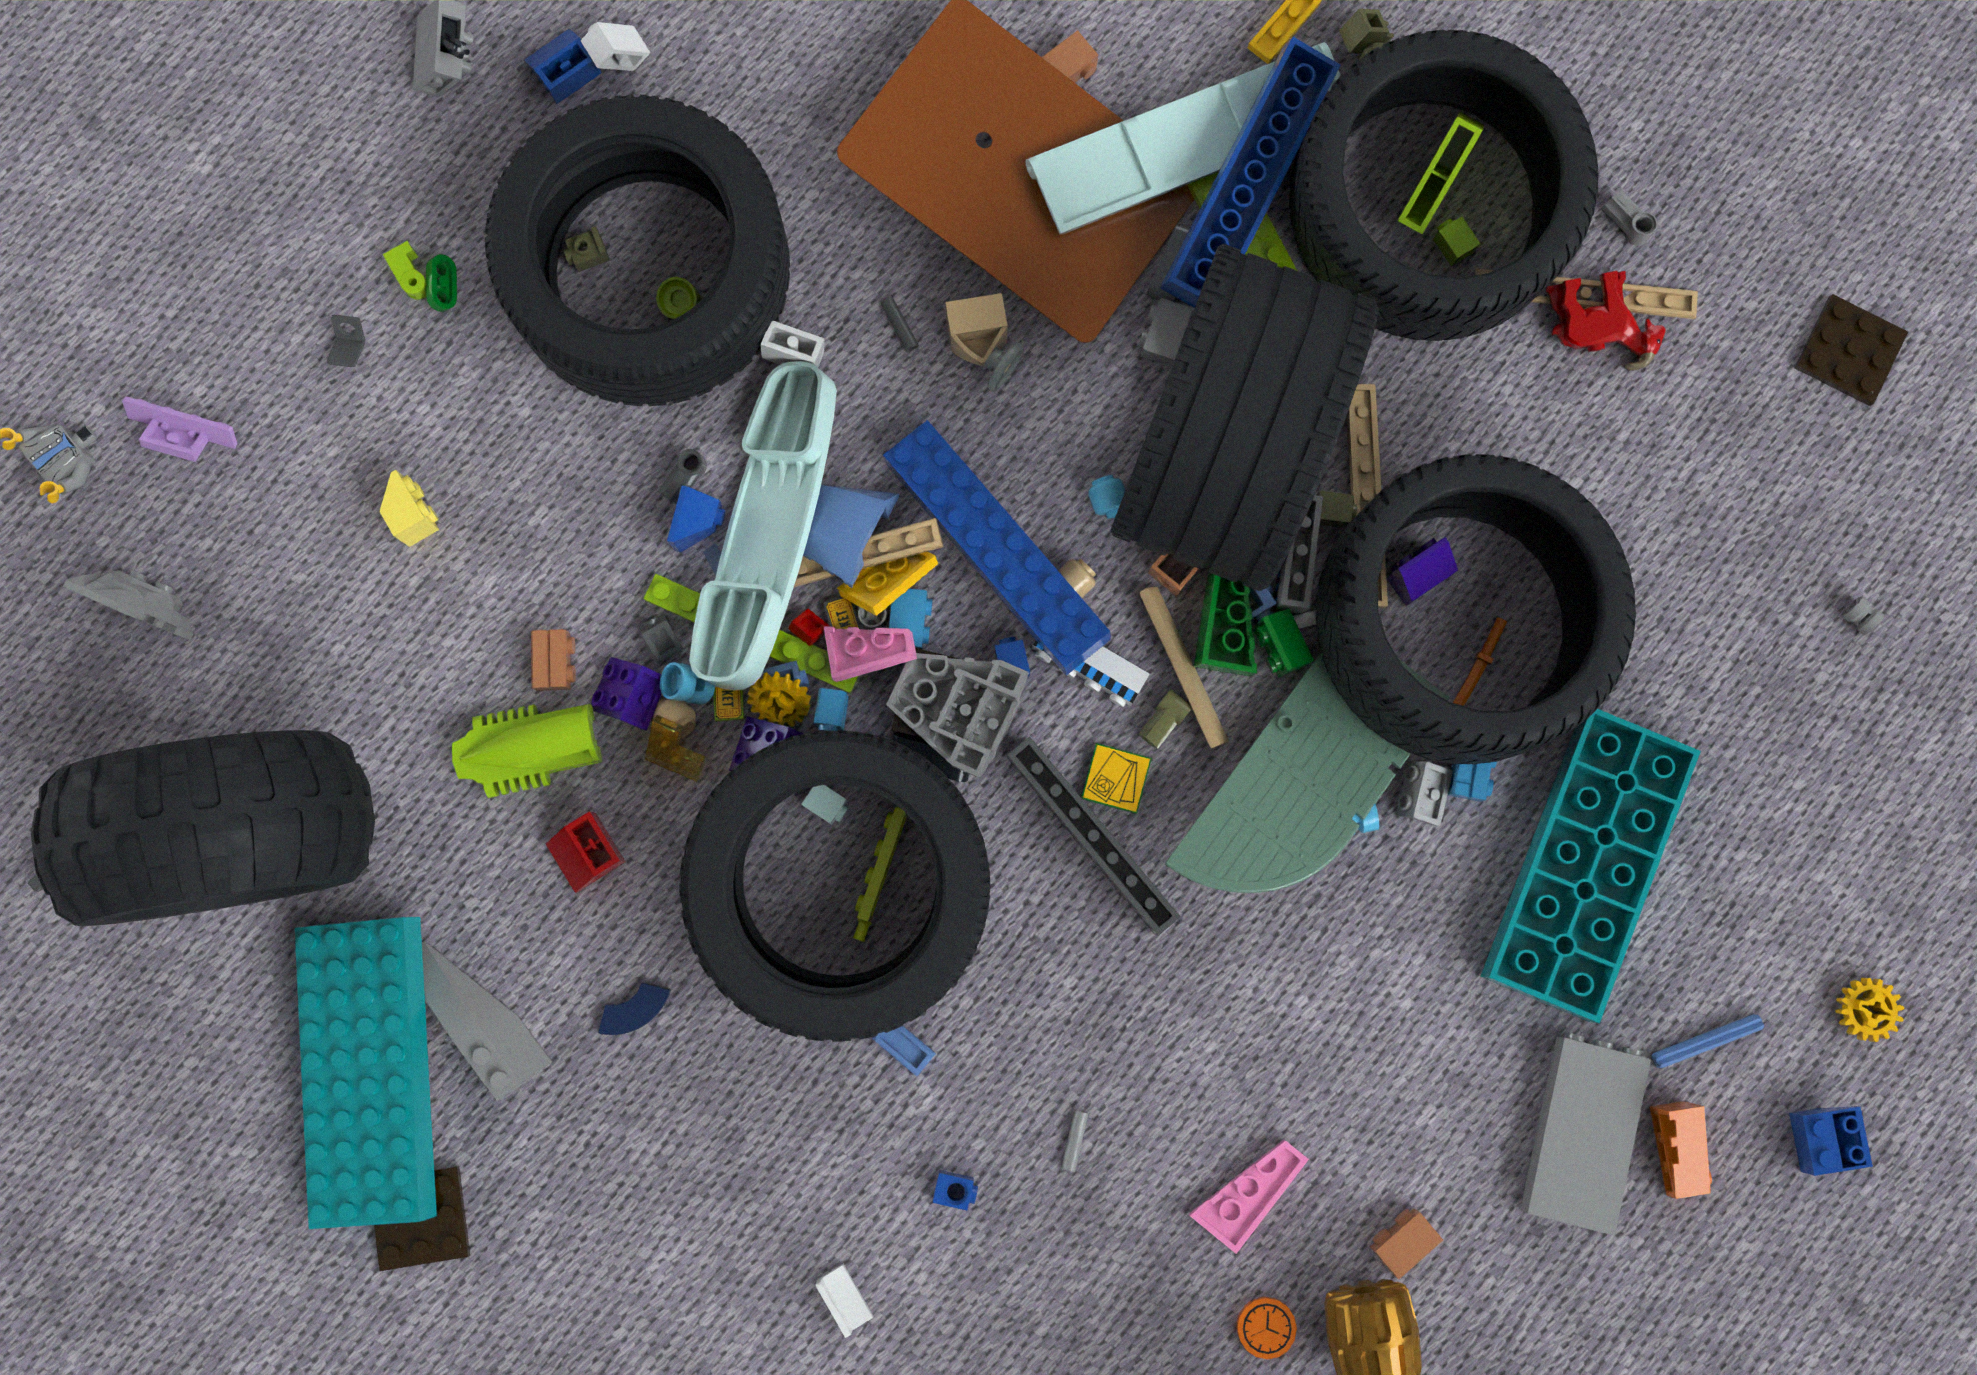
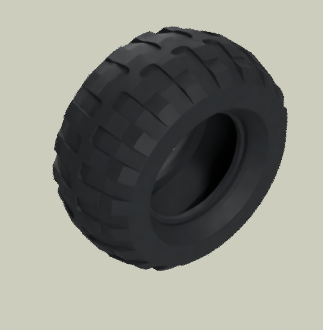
(201, 826)

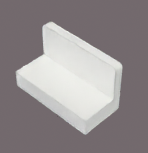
(843, 1300)

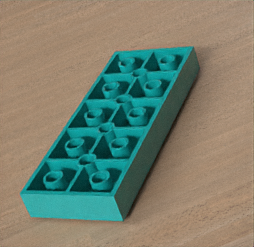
(1590, 865)
(365, 1073)

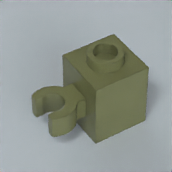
(1364, 29)

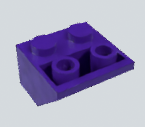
(1428, 568)

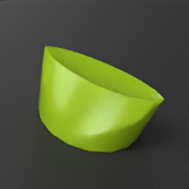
(676, 297)

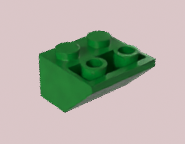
(1282, 643)

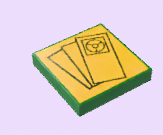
(1116, 778)

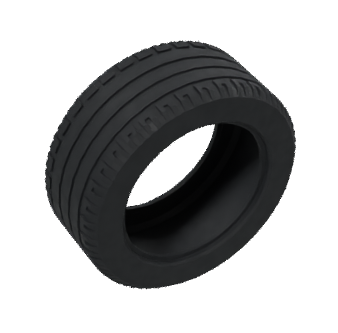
(613, 147)
(765, 981)

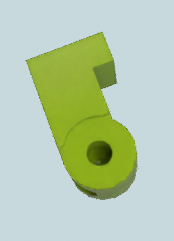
(401, 264)

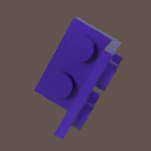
(627, 693)
(757, 735)

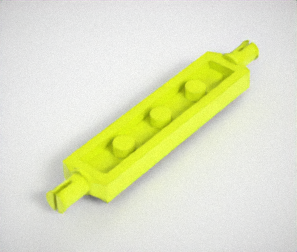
(876, 876)

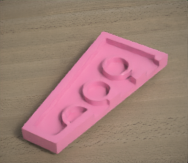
(1247, 1199)

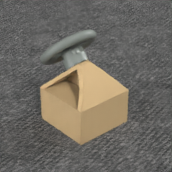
(978, 333)

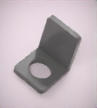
(347, 345)

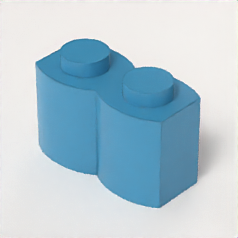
(831, 710)

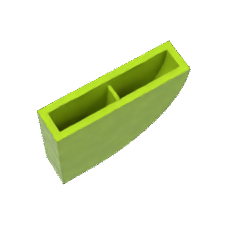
(1441, 172)

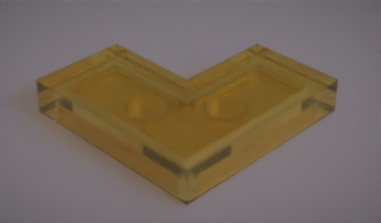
(666, 752)

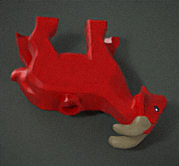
(1603, 323)

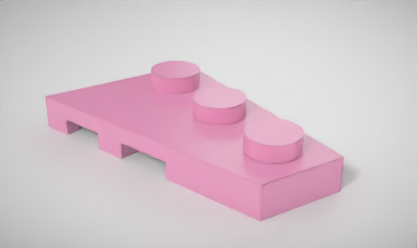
(864, 651)

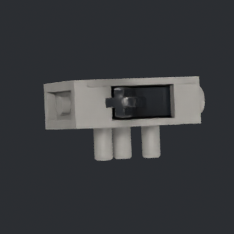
(441, 47)

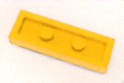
(1281, 28)

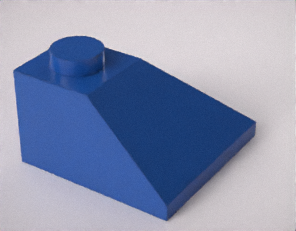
(694, 518)

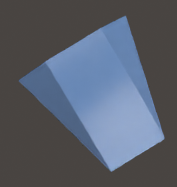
(843, 526)

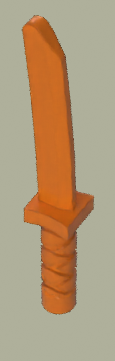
(1482, 659)

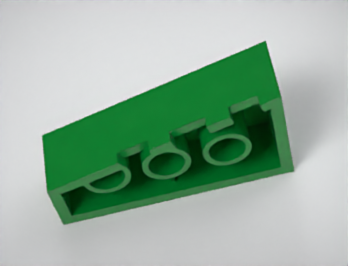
(1226, 629)

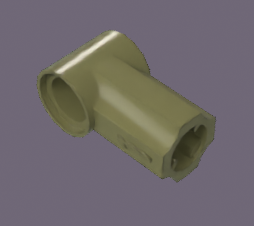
(1169, 714)

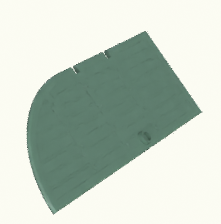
(1292, 794)

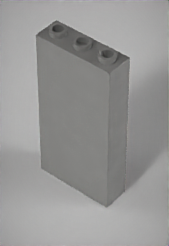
(1586, 1134)

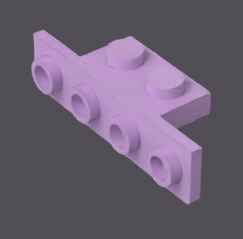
(176, 431)

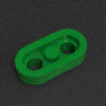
(442, 285)

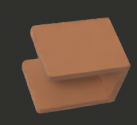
(1165, 580)

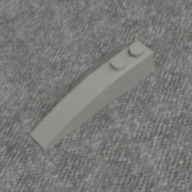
(481, 1027)

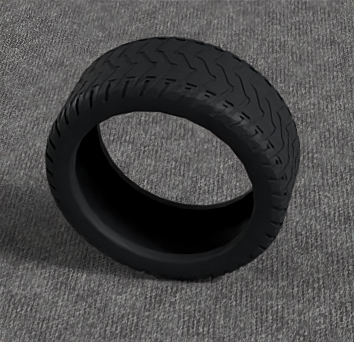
(1507, 92)
(1572, 547)

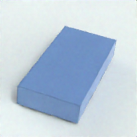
(906, 1049)

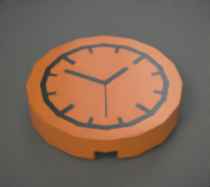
(1266, 1327)

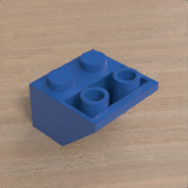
(563, 66)
(1830, 1140)

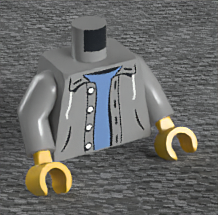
(56, 455)

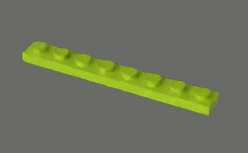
(786, 648)

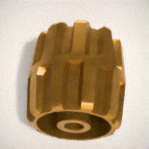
(1373, 1329)

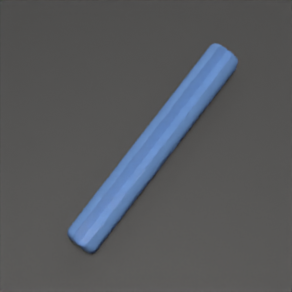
(1707, 1041)

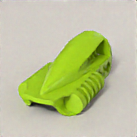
(525, 747)

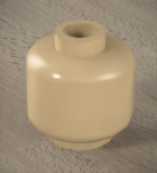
(1079, 576)
(677, 712)

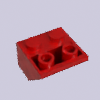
(584, 851)

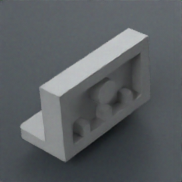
(1424, 792)

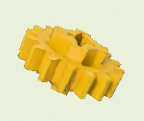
(779, 699)
(1877, 998)

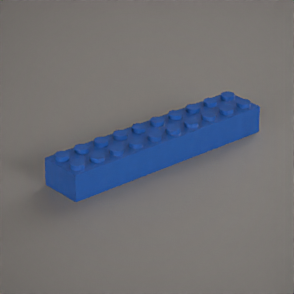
(1253, 165)
(997, 548)

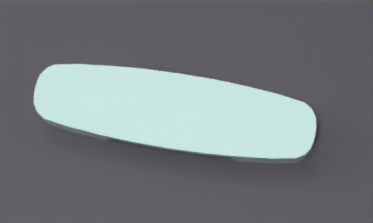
(767, 528)

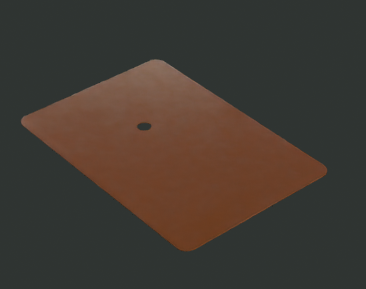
(924, 156)

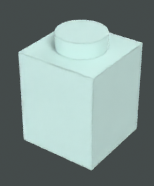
(826, 804)

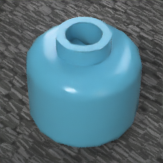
(1106, 495)

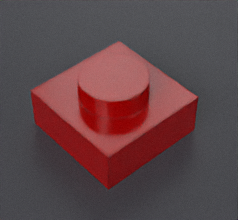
(808, 627)

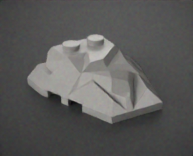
(134, 598)
(959, 706)

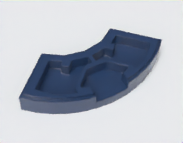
(634, 1013)

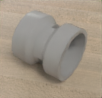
(1863, 615)
(876, 621)

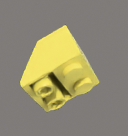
(405, 511)

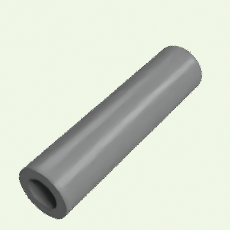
(1074, 1140)

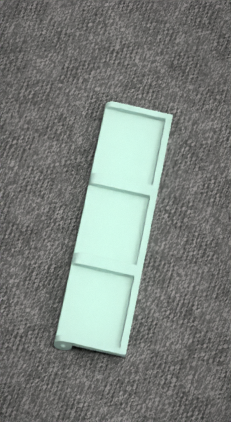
(1147, 152)

